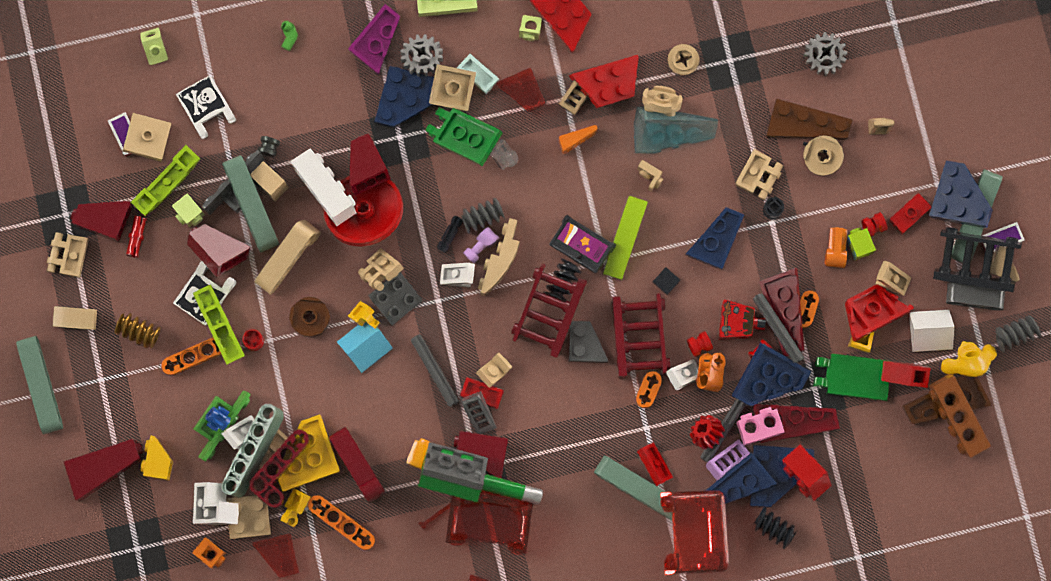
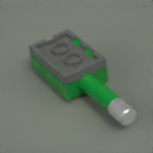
(464, 476)

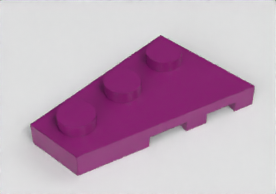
(375, 39)

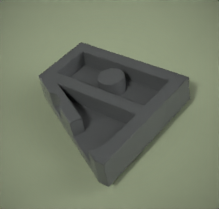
(584, 344)

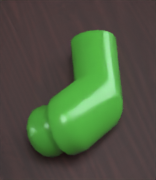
(290, 34)

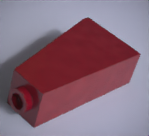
(100, 467)

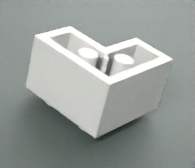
(211, 505)

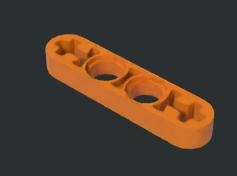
(199, 357)
(342, 521)

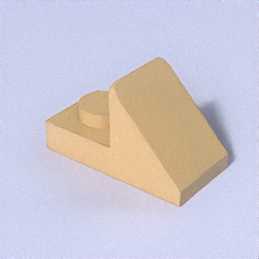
(893, 278)

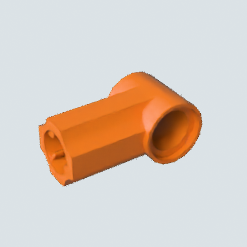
(836, 253)

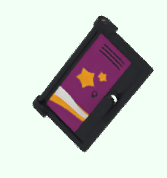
(576, 240)

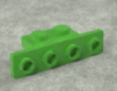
(213, 436)

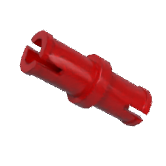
(136, 236)

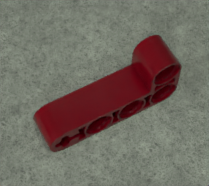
(282, 465)
(357, 465)

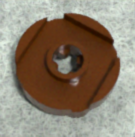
(317, 325)

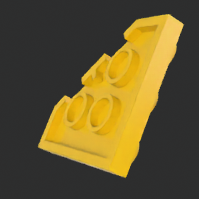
(315, 461)

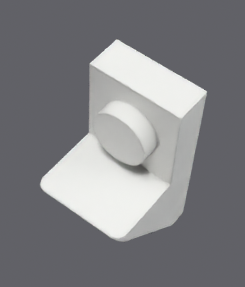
(457, 274)
(683, 374)
(236, 434)

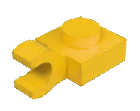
(363, 313)
(295, 504)

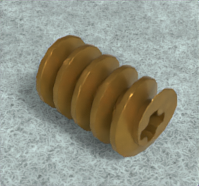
(137, 331)

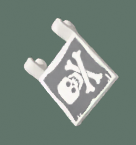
(203, 102)
(186, 299)

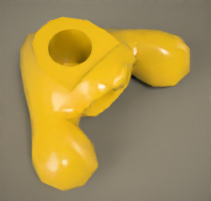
(970, 360)

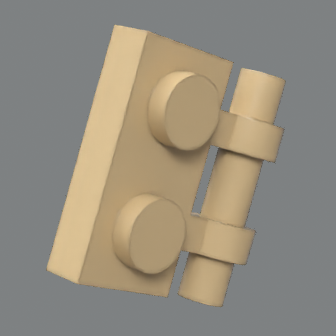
(753, 171)
(73, 255)
(384, 265)

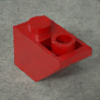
(905, 374)

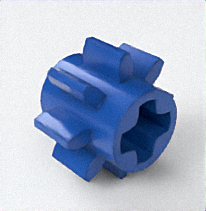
(217, 418)

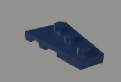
(717, 240)
(744, 479)

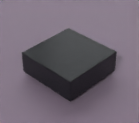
(666, 281)

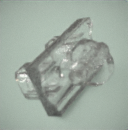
(504, 155)

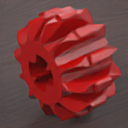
(707, 432)

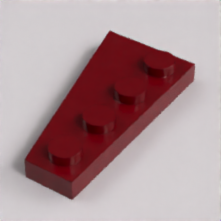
(784, 298)
(800, 420)

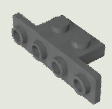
(225, 191)

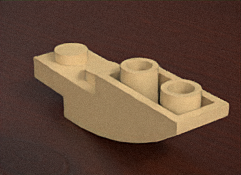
(498, 266)

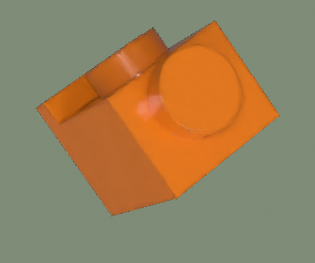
(202, 553)

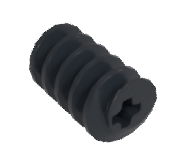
(566, 273)
(774, 527)

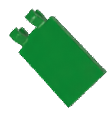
(464, 135)
(853, 377)

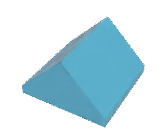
(364, 346)

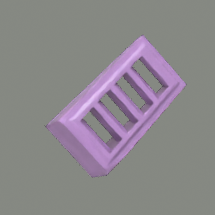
(715, 470)

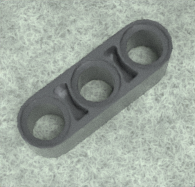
(975, 296)

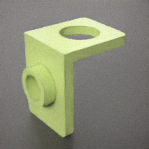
(530, 34)
(154, 46)

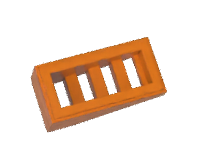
(571, 140)

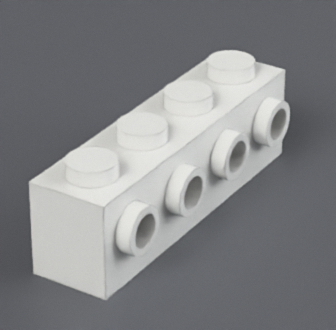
(323, 186)

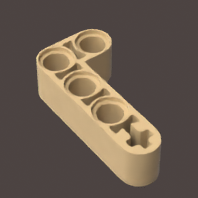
(287, 254)

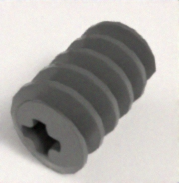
(483, 214)
(1017, 331)

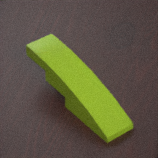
(625, 237)
(218, 324)

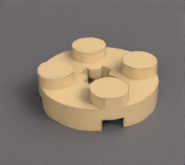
(661, 100)
(829, 165)

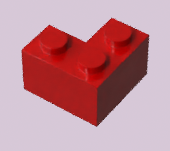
(809, 473)

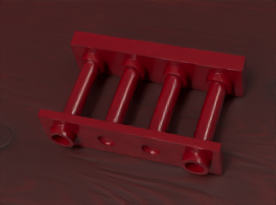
(568, 307)
(622, 327)

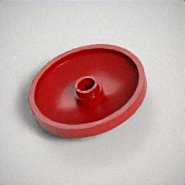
(376, 215)

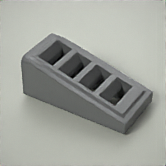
(466, 401)

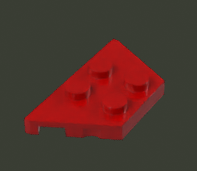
(565, 17)
(609, 82)
(873, 310)

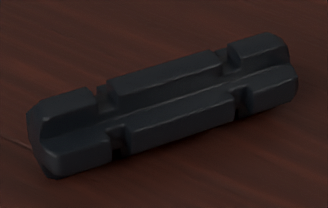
(449, 234)

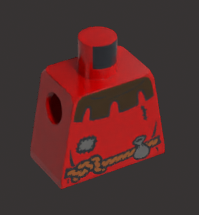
(738, 321)

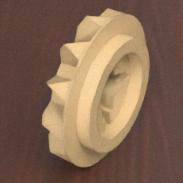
(686, 51)

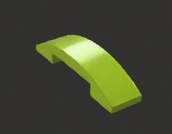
(167, 181)

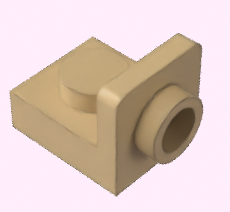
(648, 171)
(494, 370)

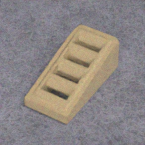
(569, 107)
(880, 126)

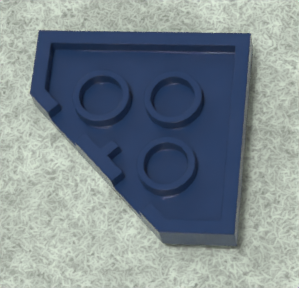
(403, 97)
(960, 198)
(769, 377)
(771, 459)

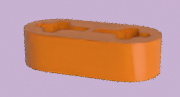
(812, 308)
(644, 387)

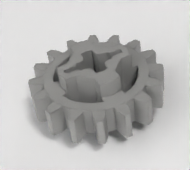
(418, 48)
(830, 59)

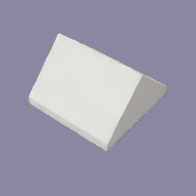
(931, 330)

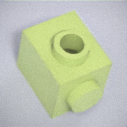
(188, 211)

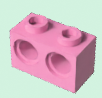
(761, 431)

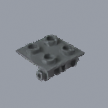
(396, 298)

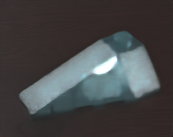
(657, 131)

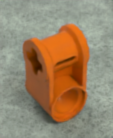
(709, 373)

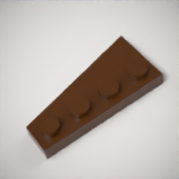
(805, 122)
(924, 408)

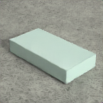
(484, 78)

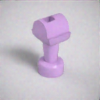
(485, 239)

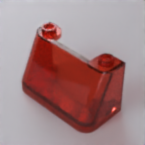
(490, 519)
(697, 532)

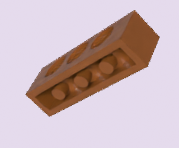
(978, 441)

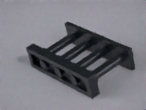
(983, 279)

